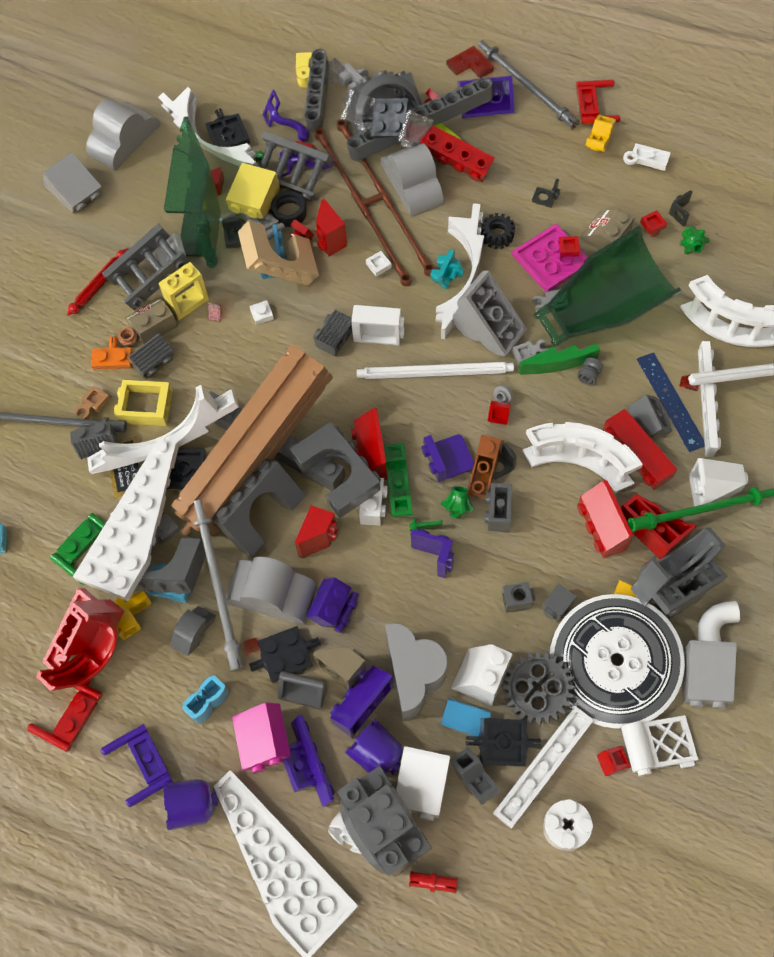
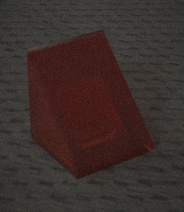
(214, 312)
(684, 383)
(251, 645)

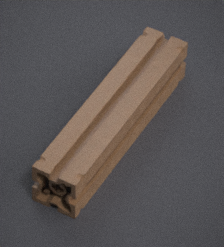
(254, 435)

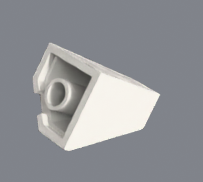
(716, 480)

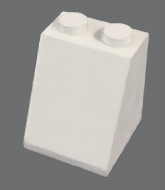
(482, 673)
(422, 781)

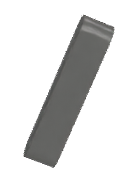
(316, 89)

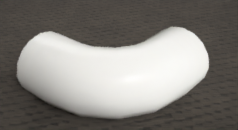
(715, 618)

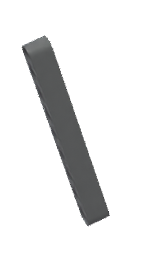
(439, 110)

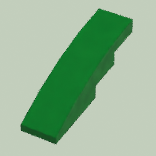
(555, 361)

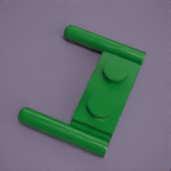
(78, 544)

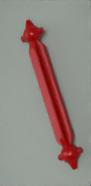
(94, 285)

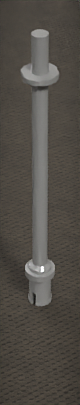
(231, 645)

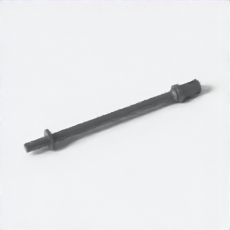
(562, 114)
(118, 425)

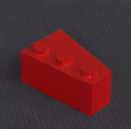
(665, 536)

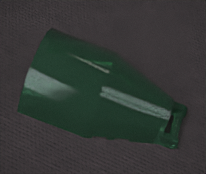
(608, 290)

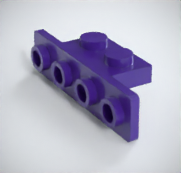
(304, 764)

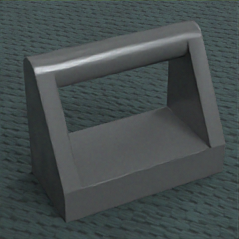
(301, 690)

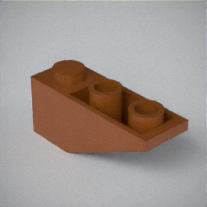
(485, 466)

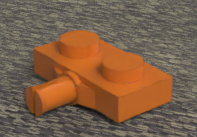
(111, 357)

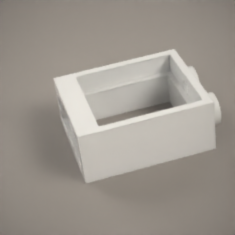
(377, 325)

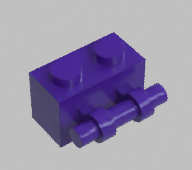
(329, 603)

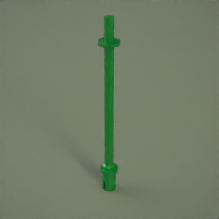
(650, 520)

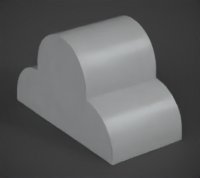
(118, 131)
(414, 178)
(488, 316)
(271, 589)
(417, 668)

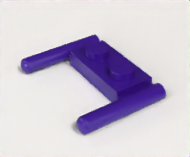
(147, 760)

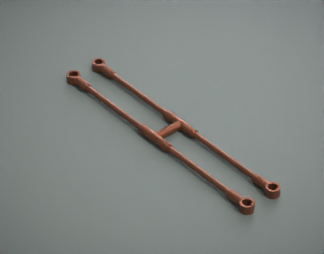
(362, 204)

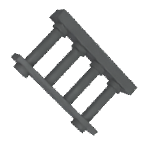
(304, 153)
(136, 254)

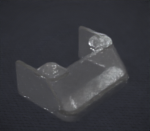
(413, 129)

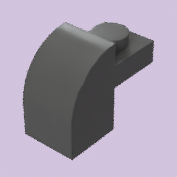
(190, 629)
(474, 776)

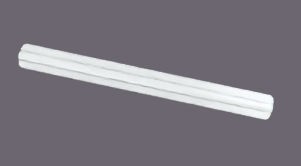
(731, 374)

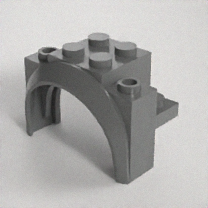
(382, 87)
(682, 575)
(379, 822)

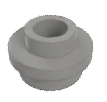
(503, 394)

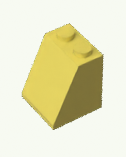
(253, 191)

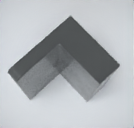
(650, 416)

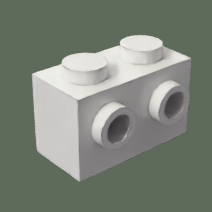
(373, 509)

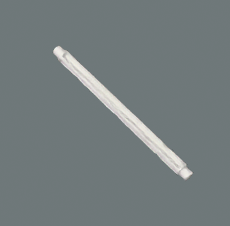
(435, 370)

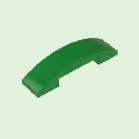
(398, 480)

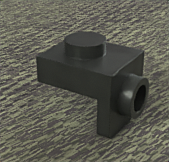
(231, 227)

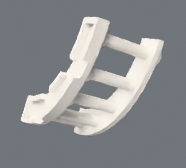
(737, 311)
(585, 447)

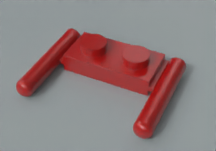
(588, 100)
(72, 719)

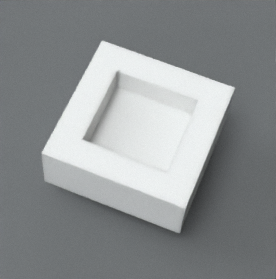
(378, 263)
(261, 312)

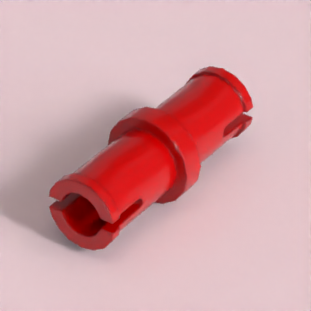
(433, 882)

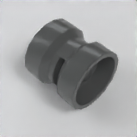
(590, 370)

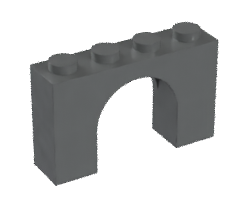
(329, 443)
(234, 516)
(180, 573)

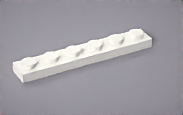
(709, 405)
(543, 767)

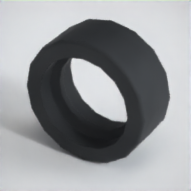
(284, 198)

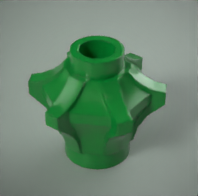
(693, 240)
(457, 502)

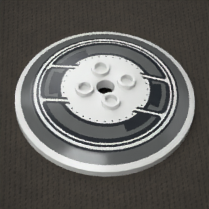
(650, 651)

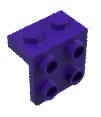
(447, 457)
(437, 545)

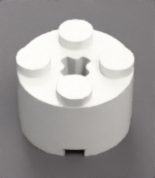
(581, 825)

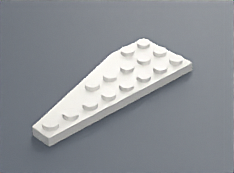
(126, 540)
(293, 886)

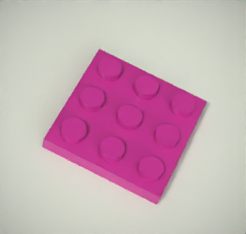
(543, 262)

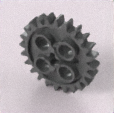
(554, 702)

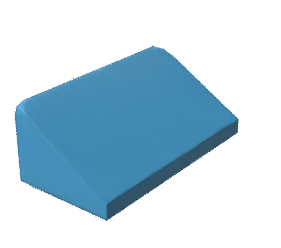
(464, 717)

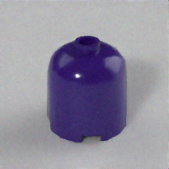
(376, 748)
(188, 803)

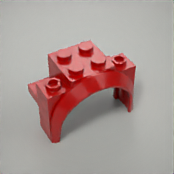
(87, 631)

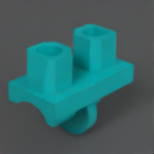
(449, 269)

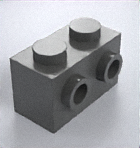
(499, 507)

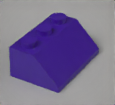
(502, 98)
(361, 700)

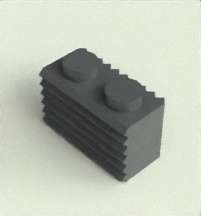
(334, 332)
(151, 355)
(87, 440)

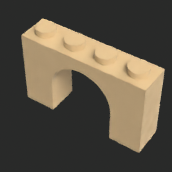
(261, 258)

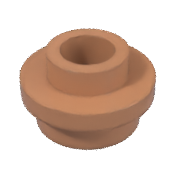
(127, 332)

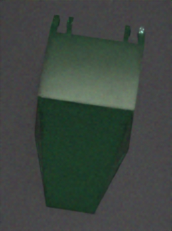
(194, 194)

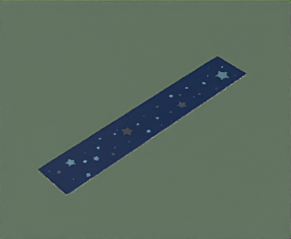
(671, 402)

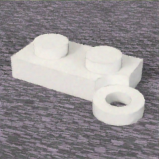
(647, 156)

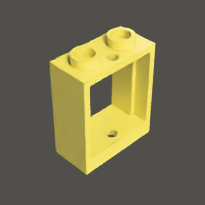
(189, 299)
(159, 418)

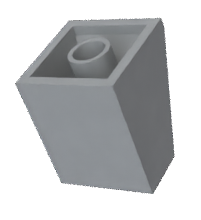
(71, 183)
(709, 674)

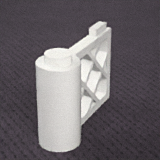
(642, 749)

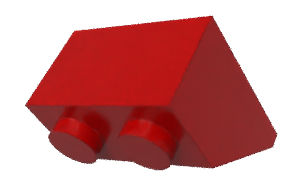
(330, 230)
(316, 532)

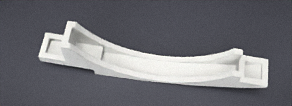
(186, 106)
(469, 235)
(204, 412)

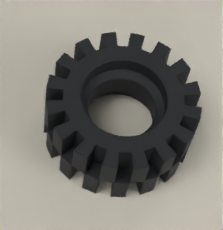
(498, 239)

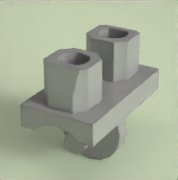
(351, 75)

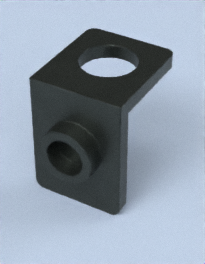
(552, 195)
(677, 205)
(508, 459)

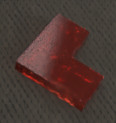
(472, 59)

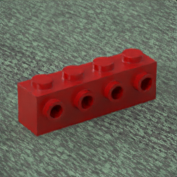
(458, 154)
(656, 466)

